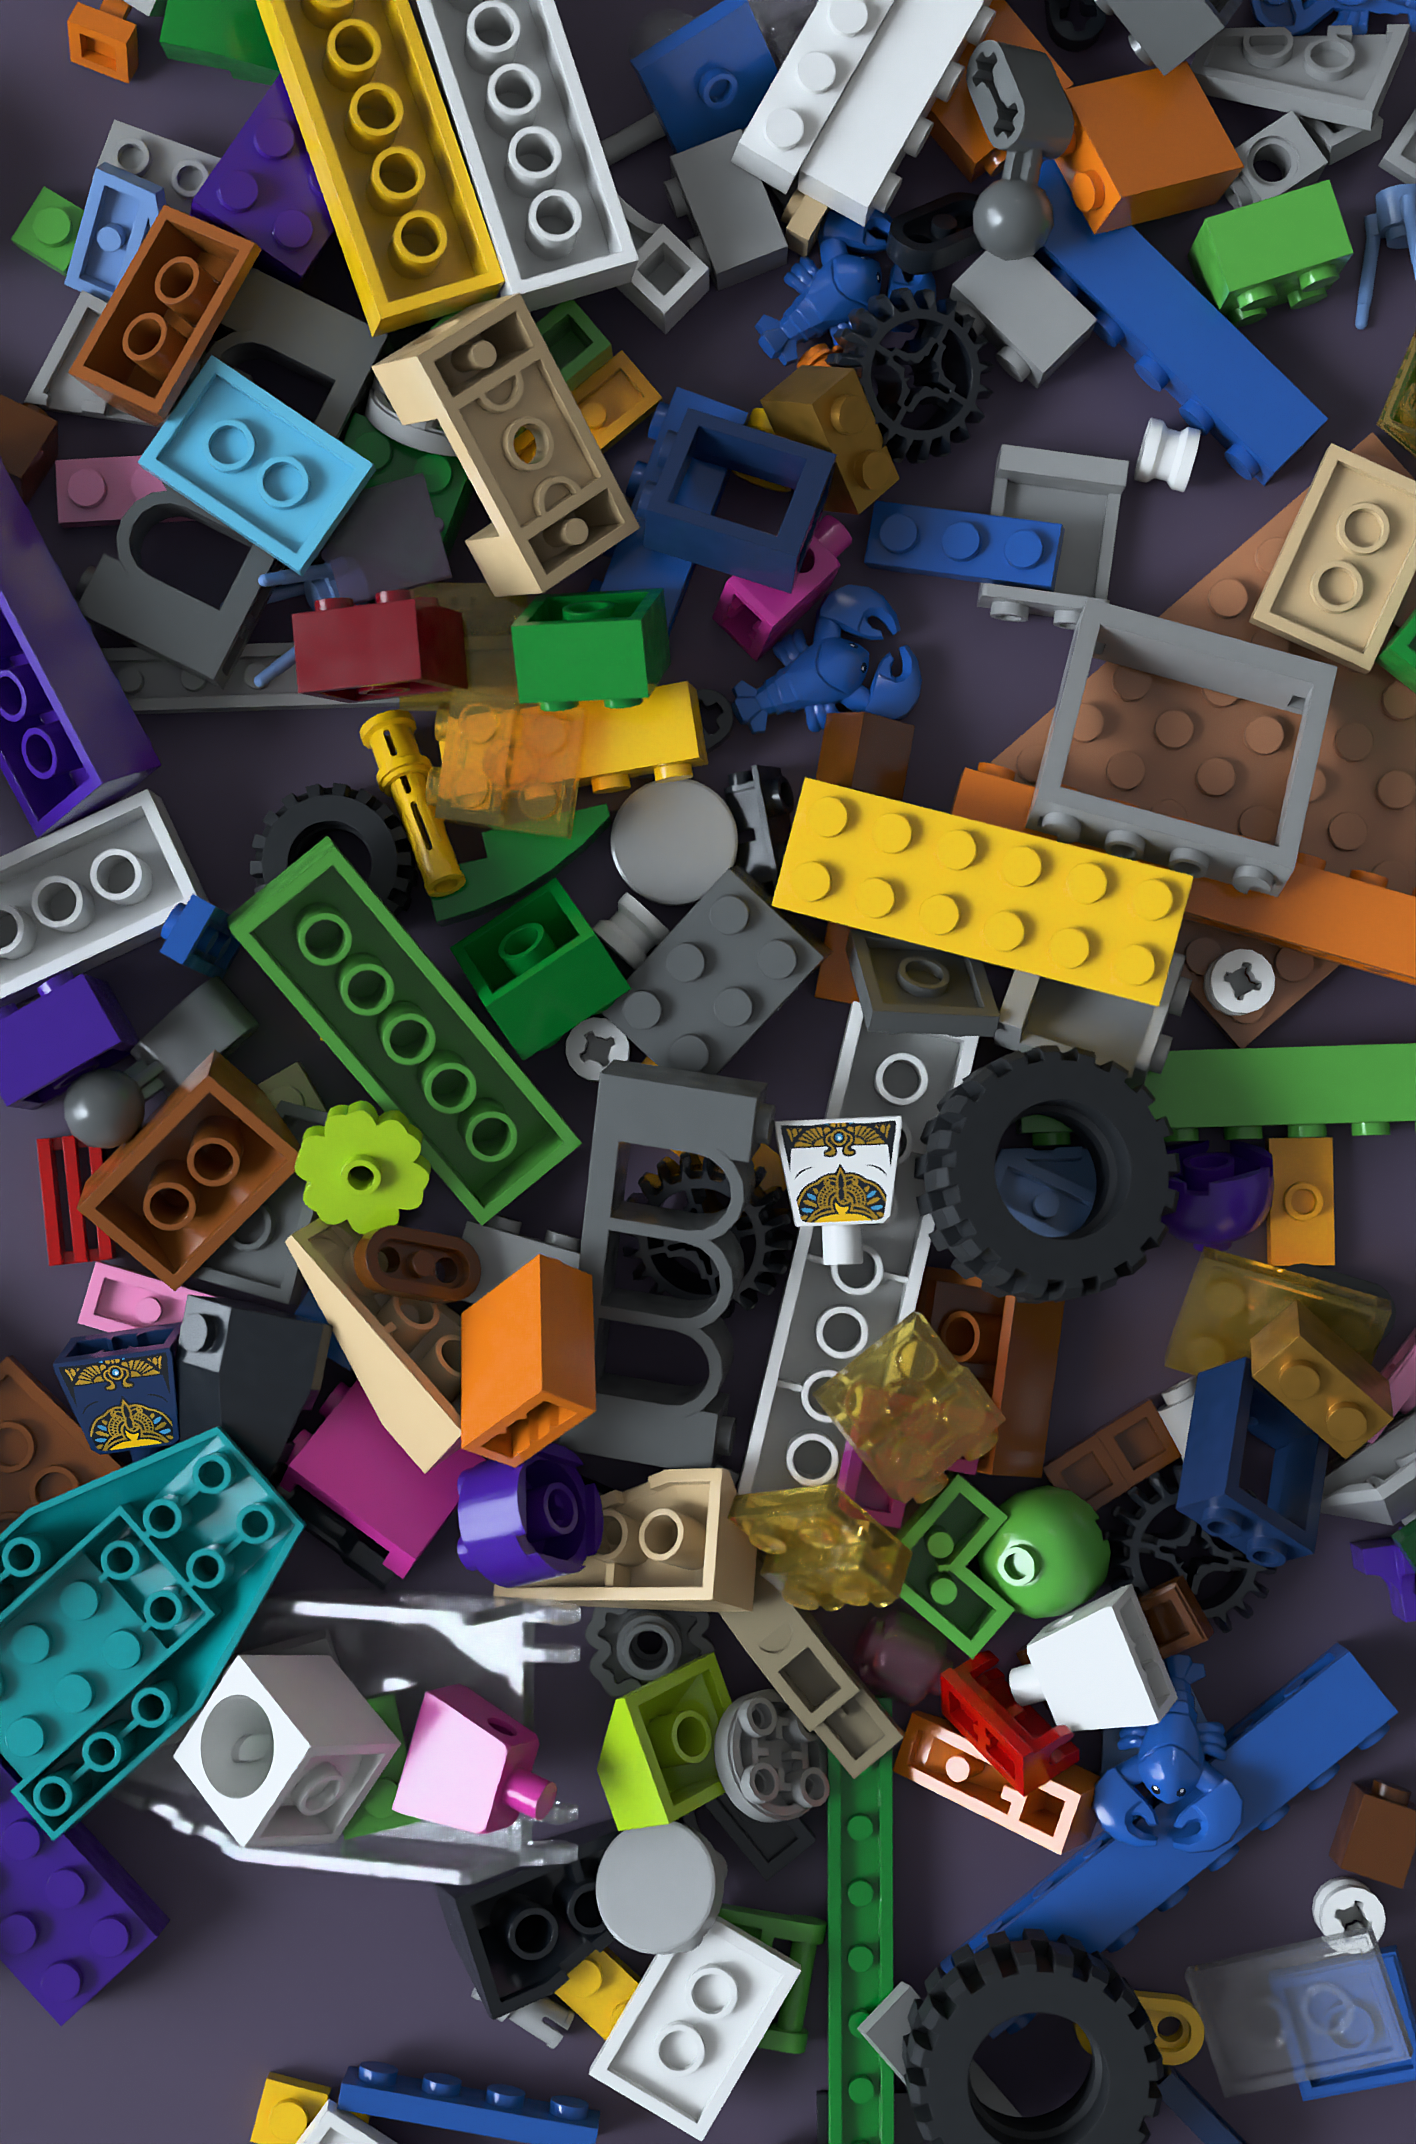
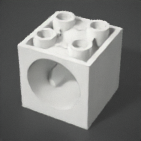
(286, 1750)

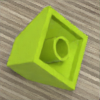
(662, 1746)

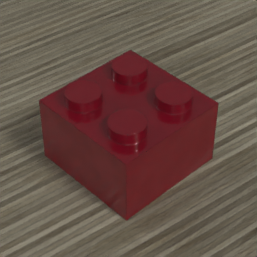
(379, 649)

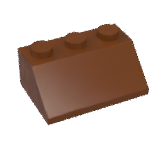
(163, 314)
(192, 1172)
(1010, 1354)

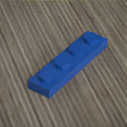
(444, 2103)

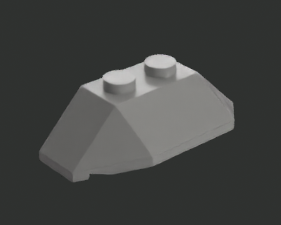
(1377, 1478)

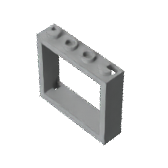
(1205, 662)

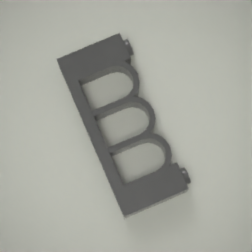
(119, 597)
(688, 1114)

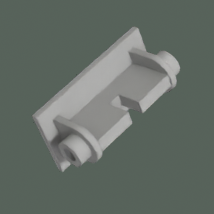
(160, 161)

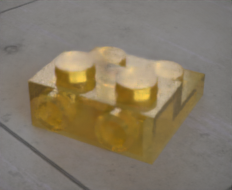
(507, 764)
(911, 1410)
(822, 1547)

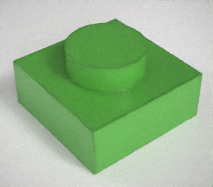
(50, 230)

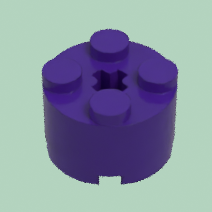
(528, 1518)

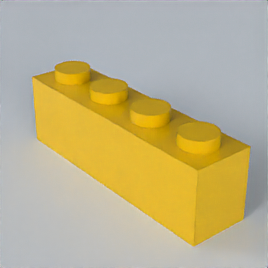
(650, 738)

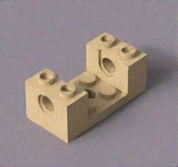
(482, 382)

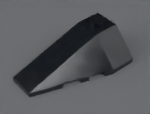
(248, 1374)
(531, 1922)

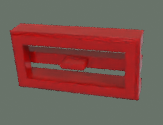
(52, 1204)

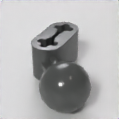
(1032, 121)
(109, 1104)

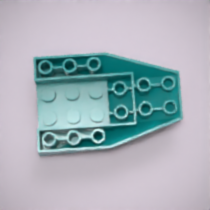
(128, 1614)

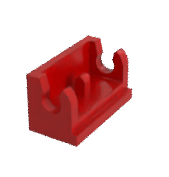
(1003, 1731)

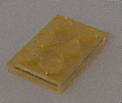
(1239, 1297)

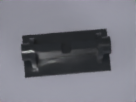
(761, 802)

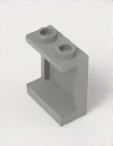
(1064, 490)
(1069, 1016)

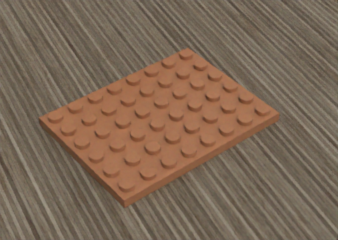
(1231, 759)

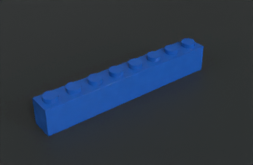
(1271, 1758)

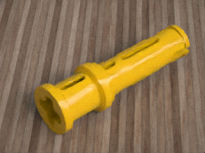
(405, 781)

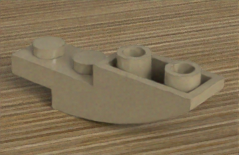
(813, 1677)

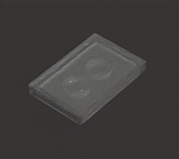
(1299, 2012)

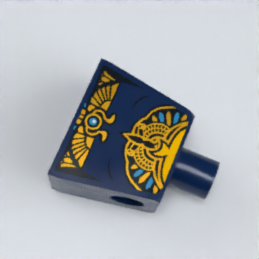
(124, 1388)

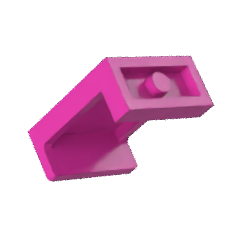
(372, 1480)

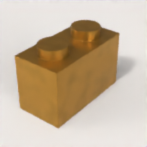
(832, 413)
(1321, 1379)

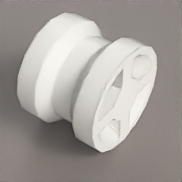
(1167, 454)
(631, 931)
(1224, 990)
(599, 1051)
(1336, 1906)

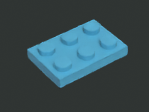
(257, 465)

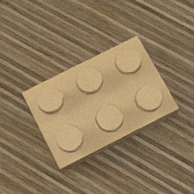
(1344, 561)

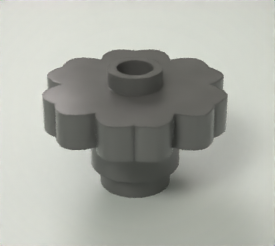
(621, 1660)

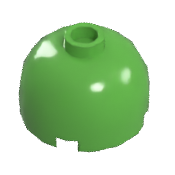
(1045, 1553)

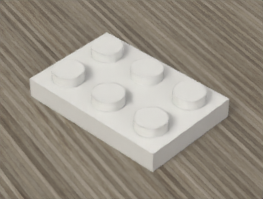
(695, 2026)

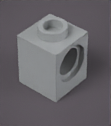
(1289, 148)

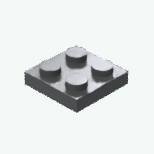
(919, 988)

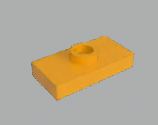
(1303, 1202)

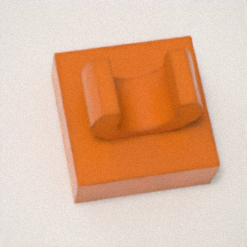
(104, 39)

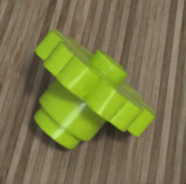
(362, 1167)

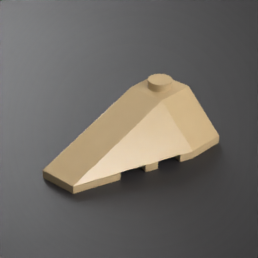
(396, 1345)
(663, 1550)

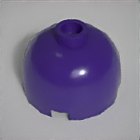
(1220, 1193)

